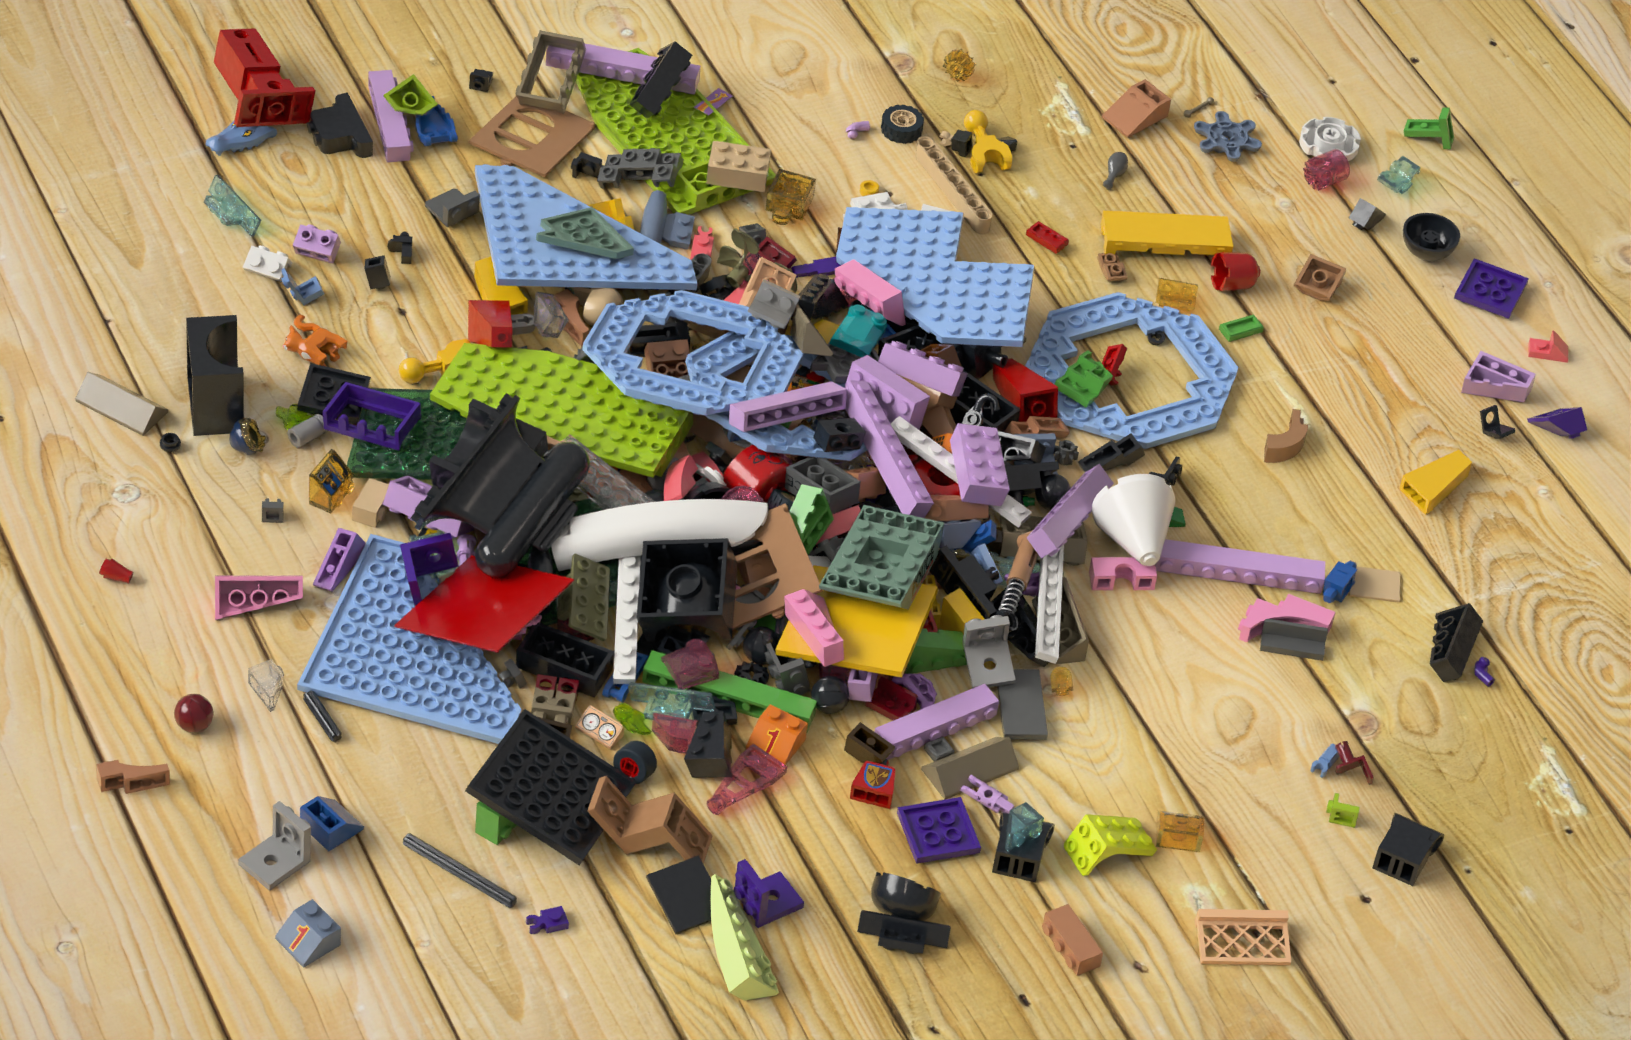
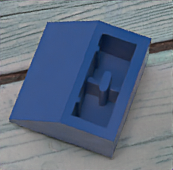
(329, 822)

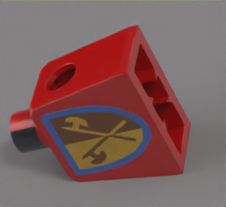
(874, 784)

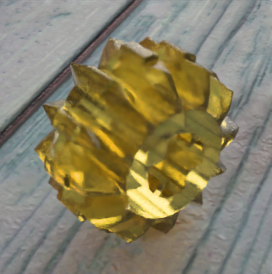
(959, 65)

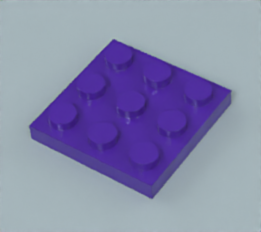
(1491, 288)
(938, 830)

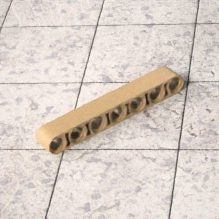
(953, 185)

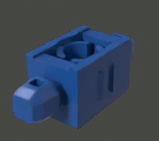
(1339, 581)

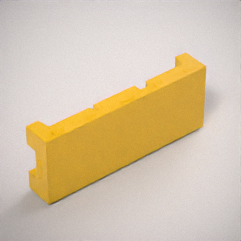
(1165, 233)

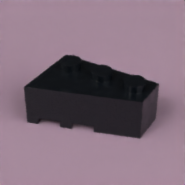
(710, 747)

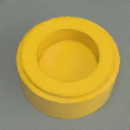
(869, 188)

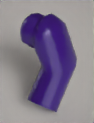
(1481, 671)

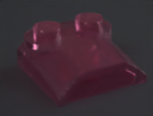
(692, 664)

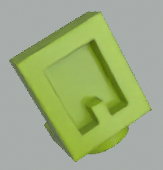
(1342, 813)

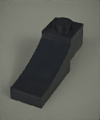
(1113, 454)

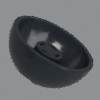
(1430, 236)

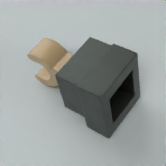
(960, 141)

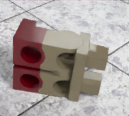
(551, 707)

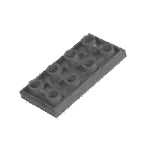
(1023, 707)

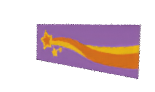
(717, 98)

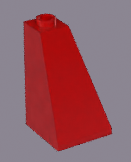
(490, 322)
(1026, 390)

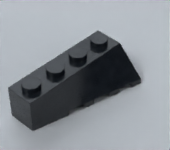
(660, 79)
(821, 298)
(1020, 448)
(1025, 635)
(1454, 640)

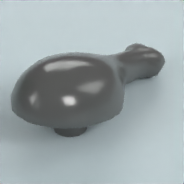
(1116, 167)

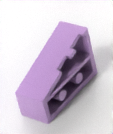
(1498, 379)

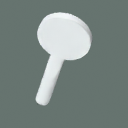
(712, 475)

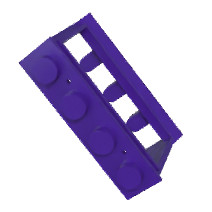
(373, 400)

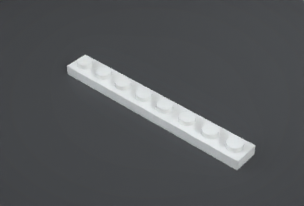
(944, 461)
(1049, 607)
(626, 621)

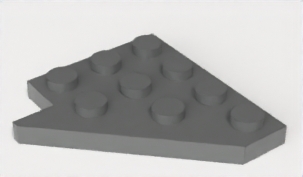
(838, 364)

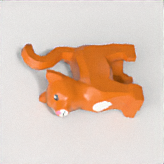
(316, 345)

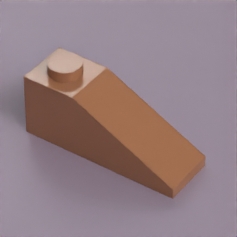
(952, 508)

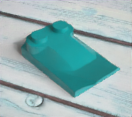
(859, 331)

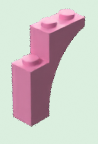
(1291, 610)

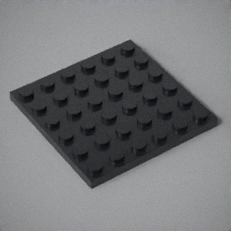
(546, 785)

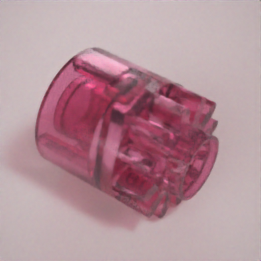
(1326, 169)

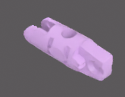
(996, 802)

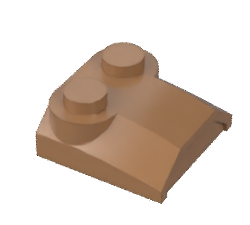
(1319, 278)

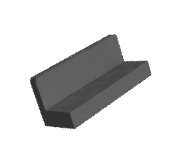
(1293, 639)

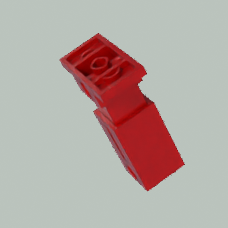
(256, 82)

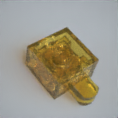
(789, 196)

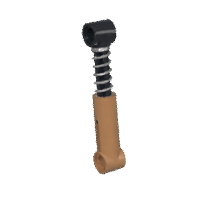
(1018, 579)

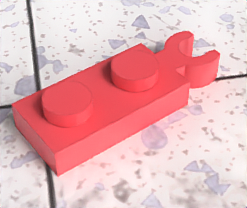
(702, 242)

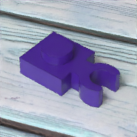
(550, 919)

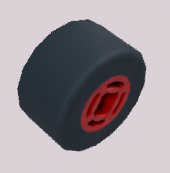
(636, 761)

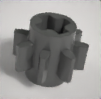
(1066, 452)

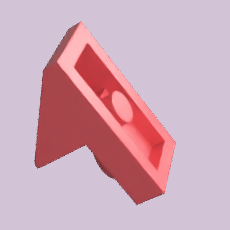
(1553, 350)

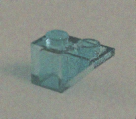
(1022, 825)

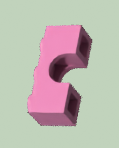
(1106, 569)

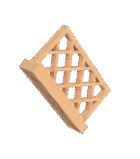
(1242, 920)

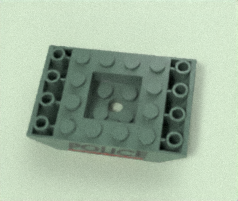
(884, 557)

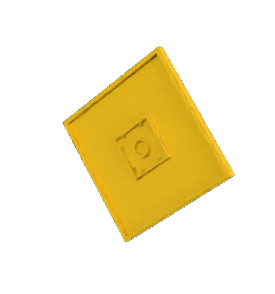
(873, 634)

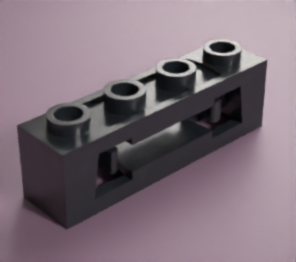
(659, 333)

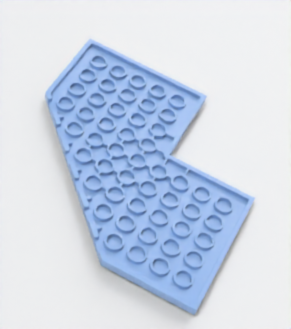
(946, 296)

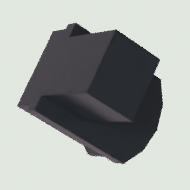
(402, 244)

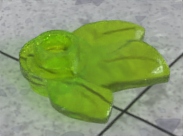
(291, 416)
(631, 719)

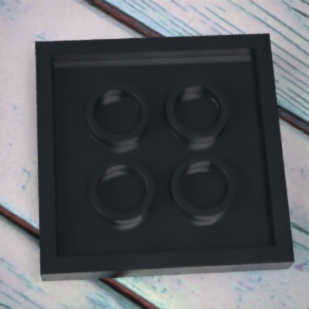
(323, 384)

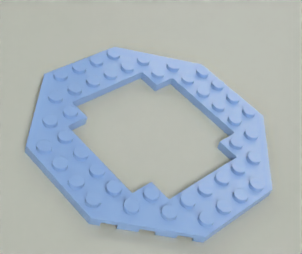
(620, 324)
(728, 354)
(1157, 425)

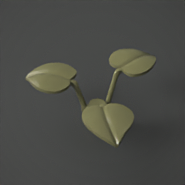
(731, 257)

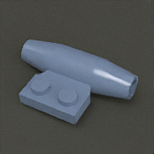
(659, 225)

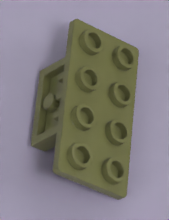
(586, 598)

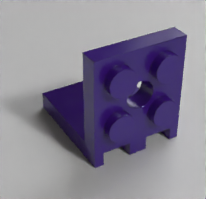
(419, 562)
(755, 895)

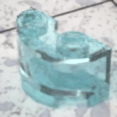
(1400, 175)

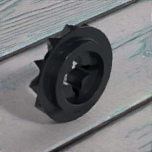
(760, 673)

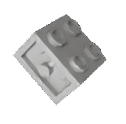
(773, 304)

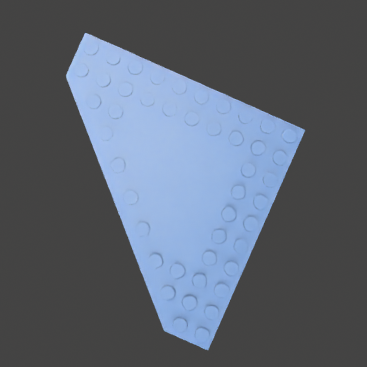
(512, 217)
(398, 670)

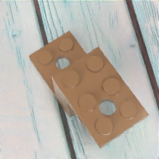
(648, 822)

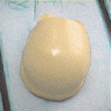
(595, 300)

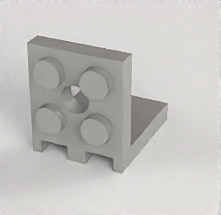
(985, 642)
(287, 846)

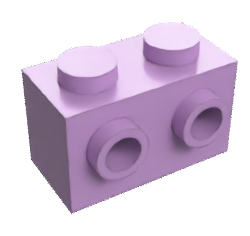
(316, 243)

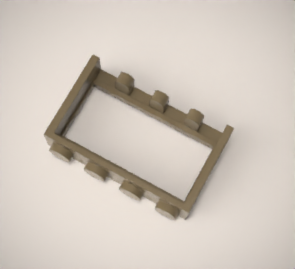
(534, 62)

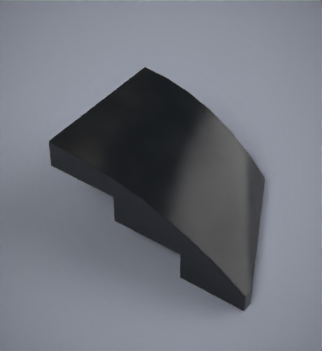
(669, 640)

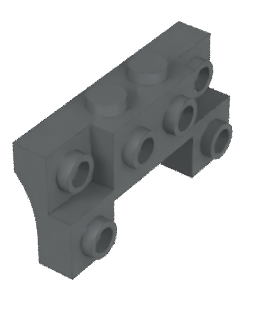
(640, 165)

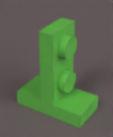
(1432, 128)

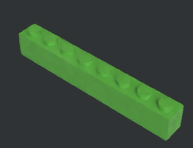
(749, 696)

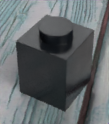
(377, 272)

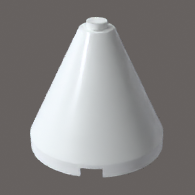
(1136, 515)

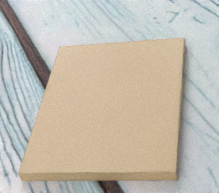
(1376, 584)

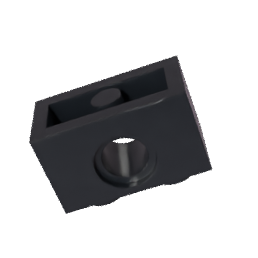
(839, 434)

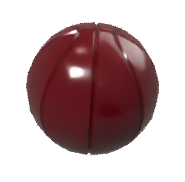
(193, 713)

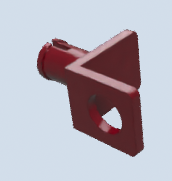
(1350, 762)

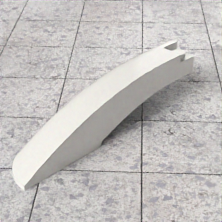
(623, 529)

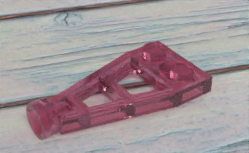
(759, 762)

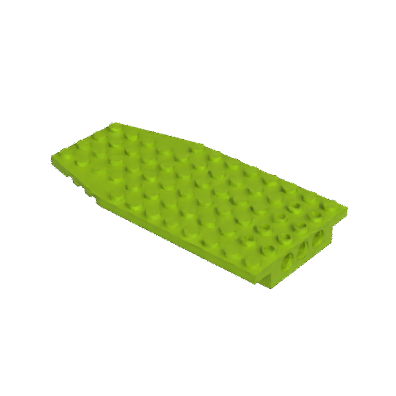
(673, 130)
(566, 400)

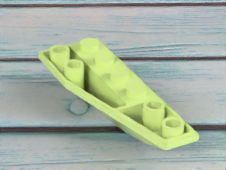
(737, 947)

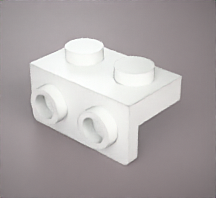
(266, 263)

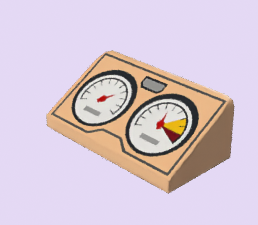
(600, 727)

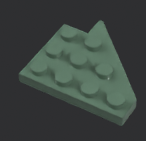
(585, 232)

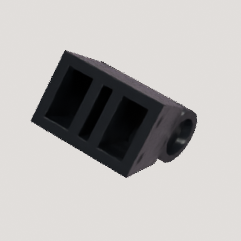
(1406, 849)
(1021, 861)

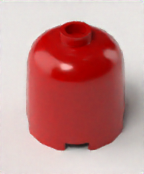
(1234, 271)

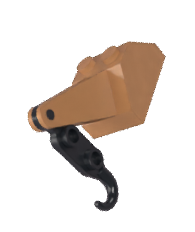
(938, 417)

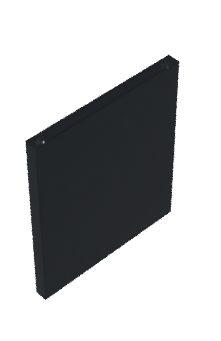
(683, 893)

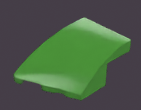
(1084, 380)

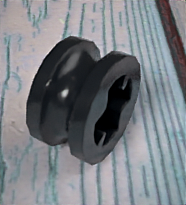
(1159, 335)

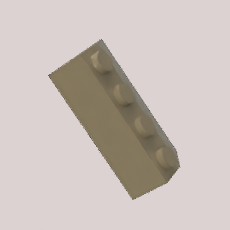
(1073, 549)

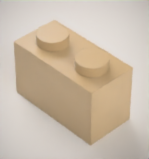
(369, 505)

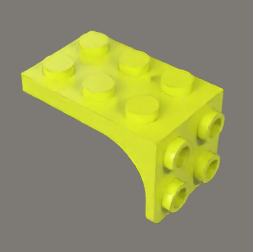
(1105, 836)

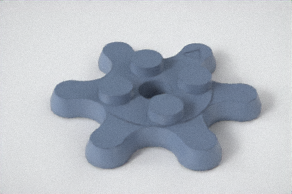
(1223, 127)

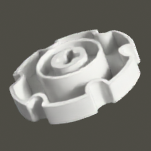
(1329, 134)

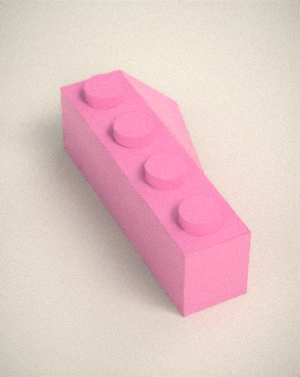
(871, 290)
(251, 592)
(813, 622)

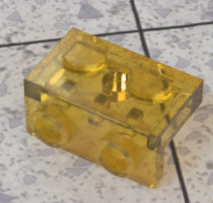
(1176, 294)

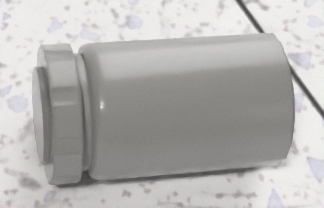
(306, 431)

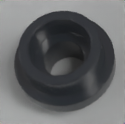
(170, 442)

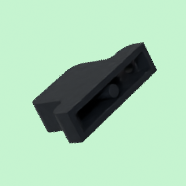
(340, 128)

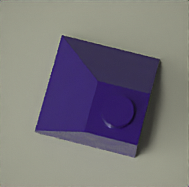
(1562, 421)

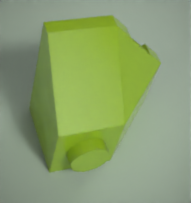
(410, 97)

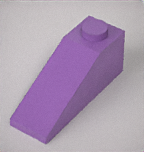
(339, 559)

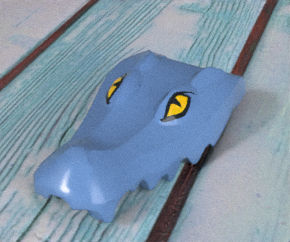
(239, 137)

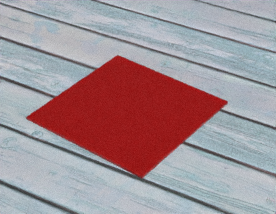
(483, 609)

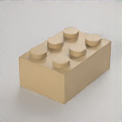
(738, 166)

